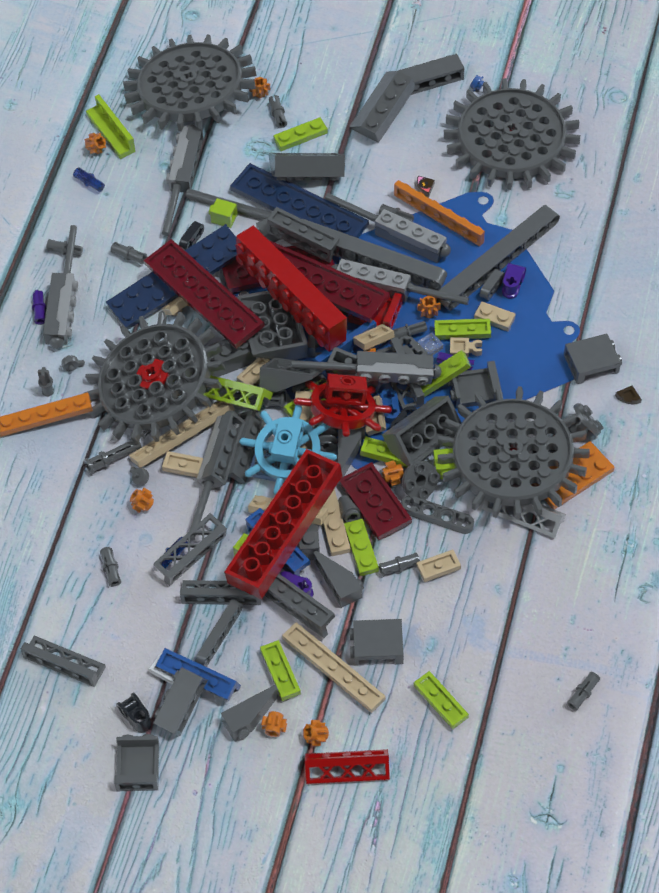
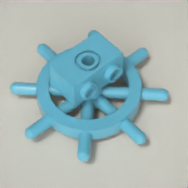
(286, 445)

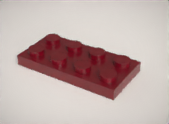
(375, 501)

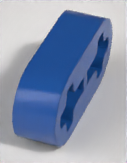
(394, 404)

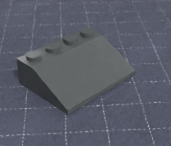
(281, 334)

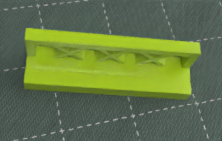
(111, 128)
(245, 389)

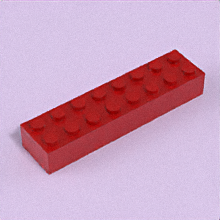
(291, 288)
(283, 524)

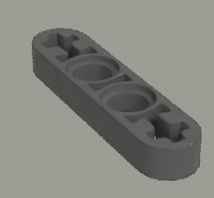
(439, 511)
(219, 633)

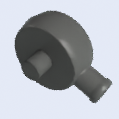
(71, 363)
(139, 476)

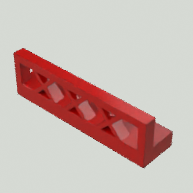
(350, 759)

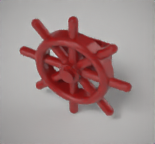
(344, 397)

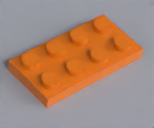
(597, 468)

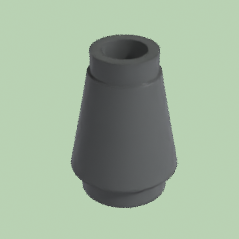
(348, 509)

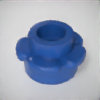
(477, 83)

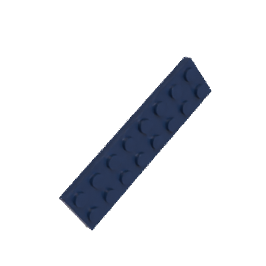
(270, 193)
(152, 293)

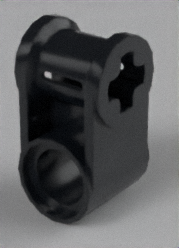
(133, 710)

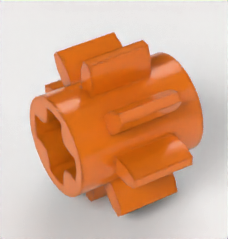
(262, 87)
(95, 143)
(428, 307)
(392, 473)
(141, 500)
(274, 724)
(315, 732)

